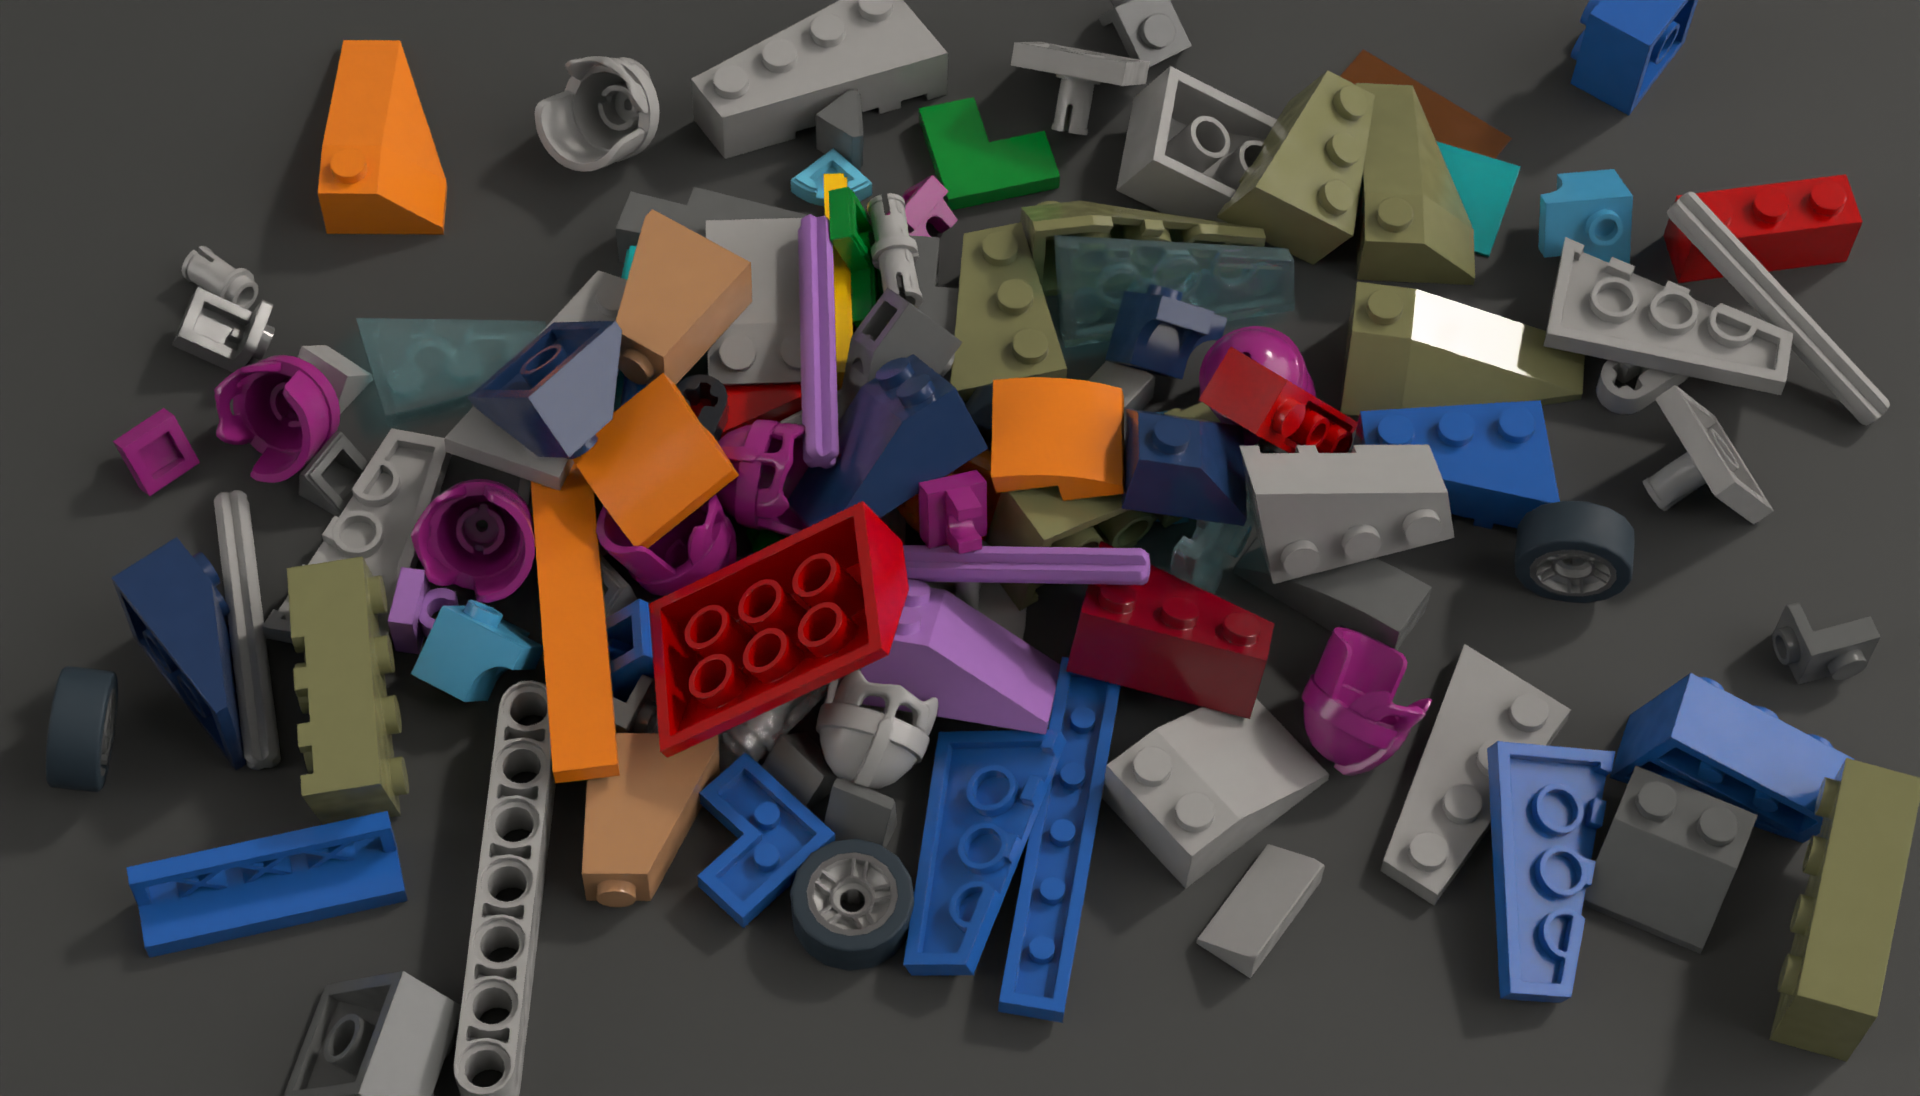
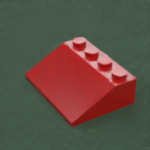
(775, 625)

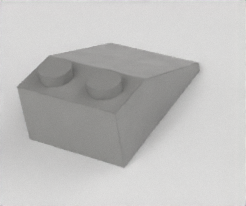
(1189, 146)
(765, 338)
(1208, 785)

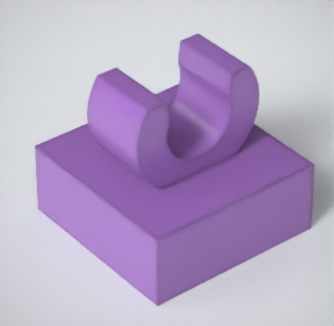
(413, 608)

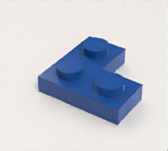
(772, 841)

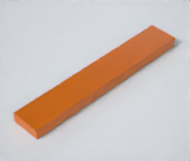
(574, 631)

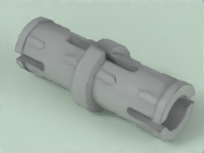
(894, 249)

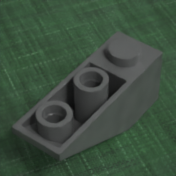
(891, 332)

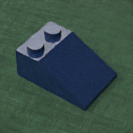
(891, 437)
(183, 631)

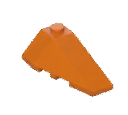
(378, 148)

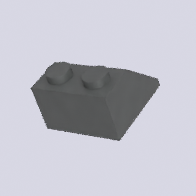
(1669, 859)
(376, 1039)

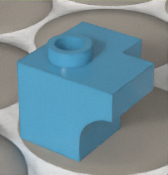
(1589, 210)
(472, 650)

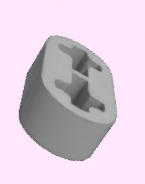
(1625, 399)

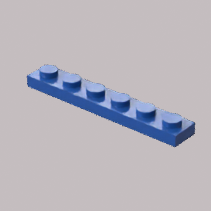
(1060, 852)

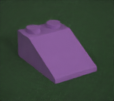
(965, 663)

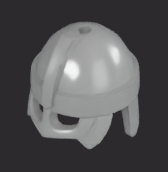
(601, 115)
(873, 742)

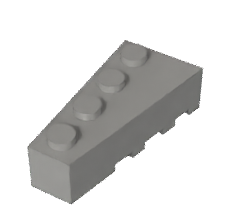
(799, 71)

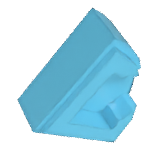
(810, 182)

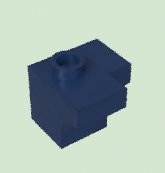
(1160, 331)

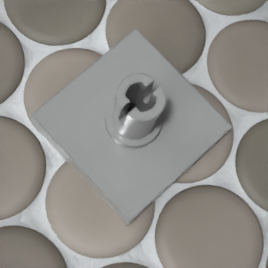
(1078, 74)
(1708, 460)

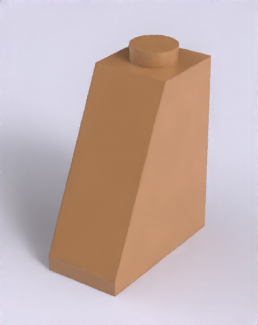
(677, 300)
(642, 816)

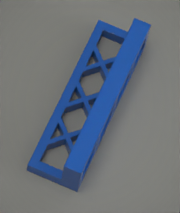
(267, 884)

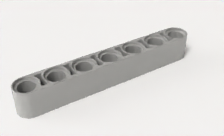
(512, 922)

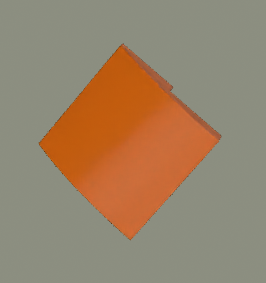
(1058, 436)
(654, 463)

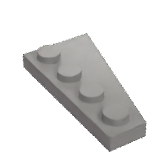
(488, 444)

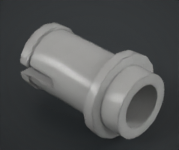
(220, 277)

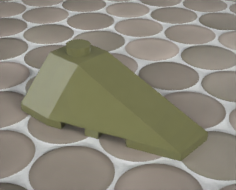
(1408, 205)
(1109, 221)
(1436, 352)

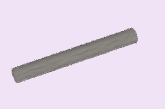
(1778, 308)
(246, 631)

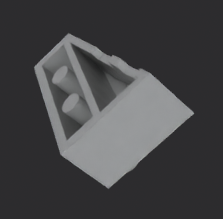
(1343, 507)

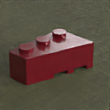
(1172, 642)

